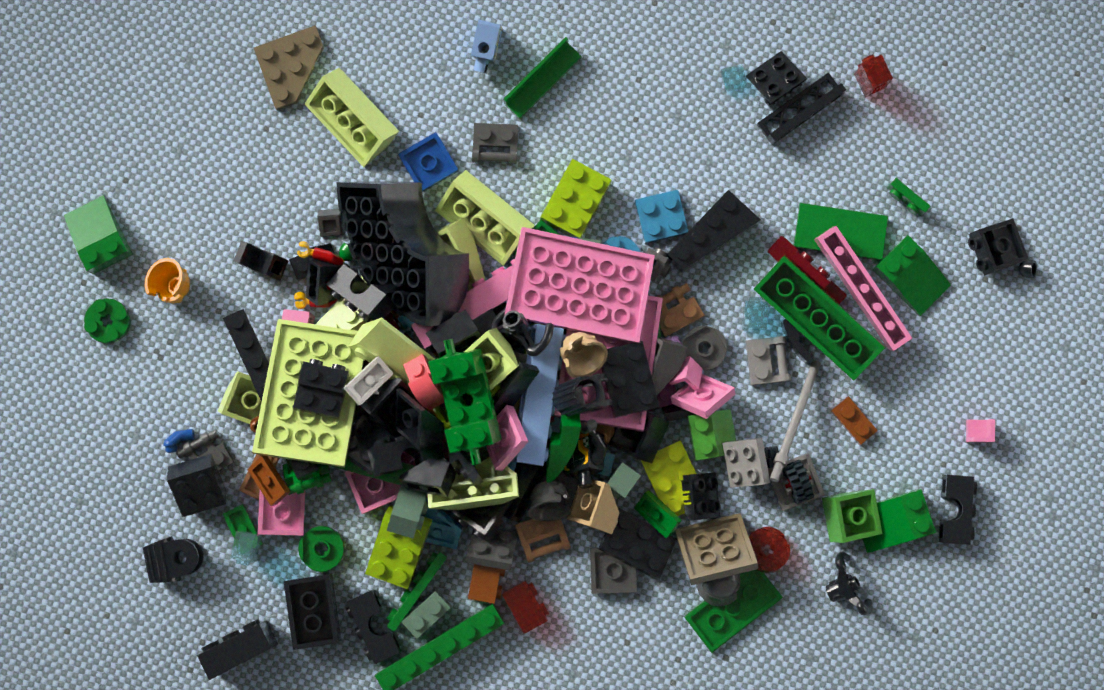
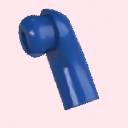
(176, 437)

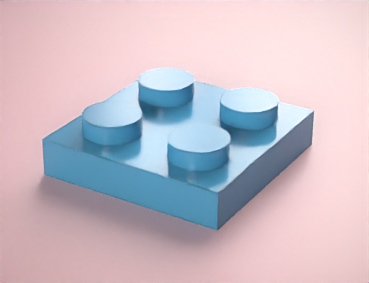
(661, 216)

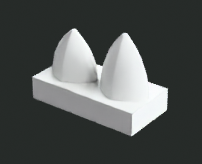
(368, 380)

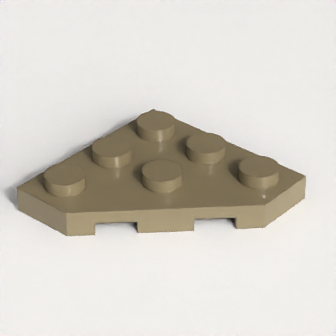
(289, 64)

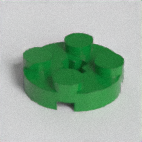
(101, 309)
(312, 539)

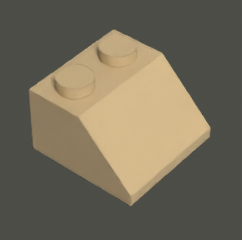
(595, 507)

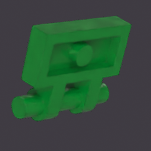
(299, 486)

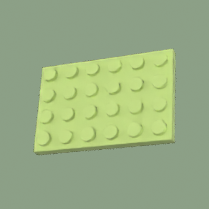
(295, 433)

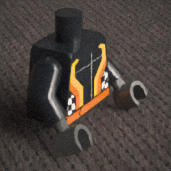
(587, 456)

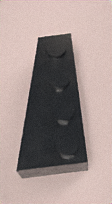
(719, 226)

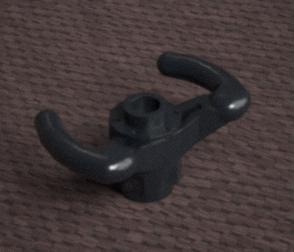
(519, 329)
(847, 587)

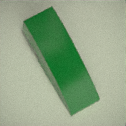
(562, 446)

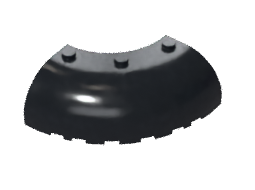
(402, 250)

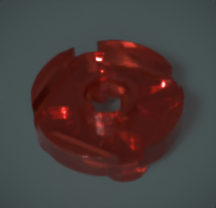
(778, 545)

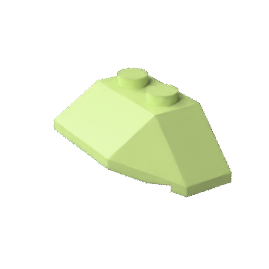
(496, 489)

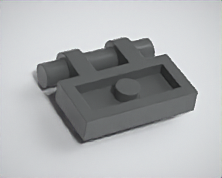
(220, 452)

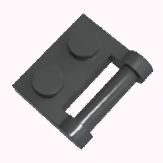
(495, 136)

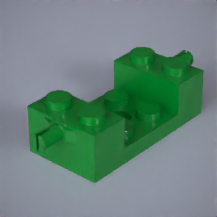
(469, 425)

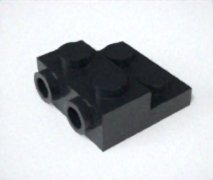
(997, 247)
(321, 389)
(484, 519)

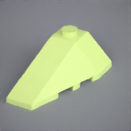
(460, 238)

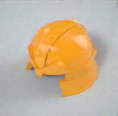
(167, 280)

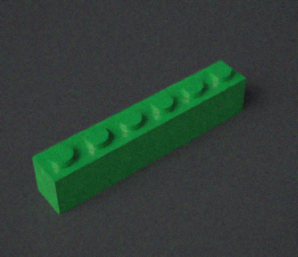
(440, 648)

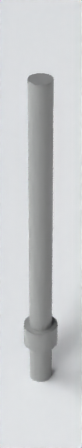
(781, 458)

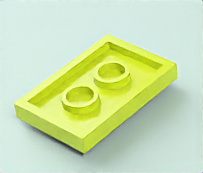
(667, 473)

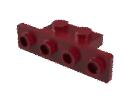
(804, 261)

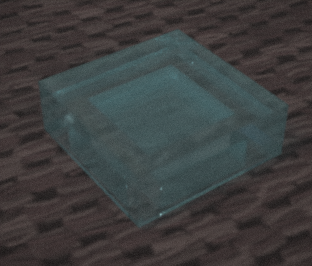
(733, 78)

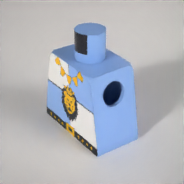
(486, 34)

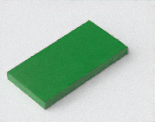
(861, 230)
(720, 623)

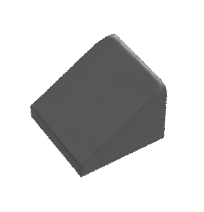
(329, 222)

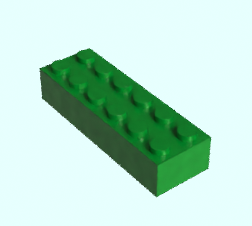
(819, 317)

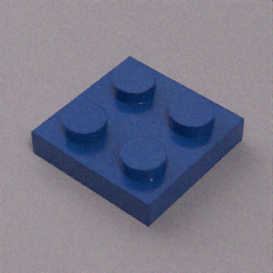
(428, 161)

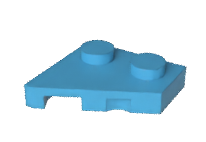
(444, 529)

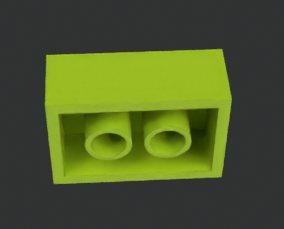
(575, 199)
(395, 555)

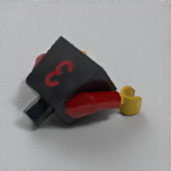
(320, 270)

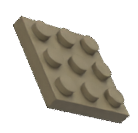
(716, 549)

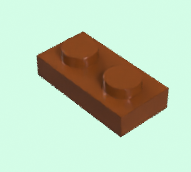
(854, 420)
(268, 480)

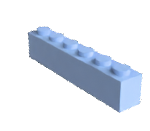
(536, 402)

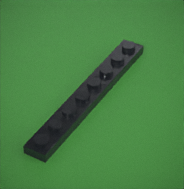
(257, 368)

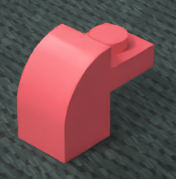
(421, 383)

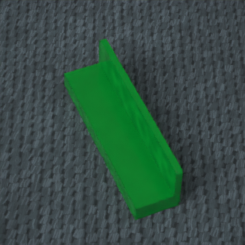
(541, 78)

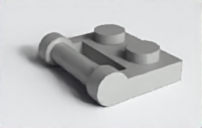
(760, 360)

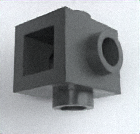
(662, 265)

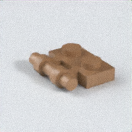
(680, 315)

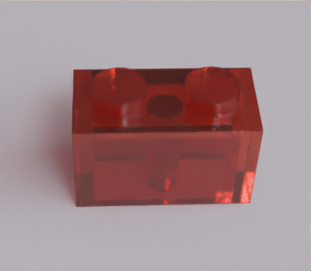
(873, 75)
(525, 606)

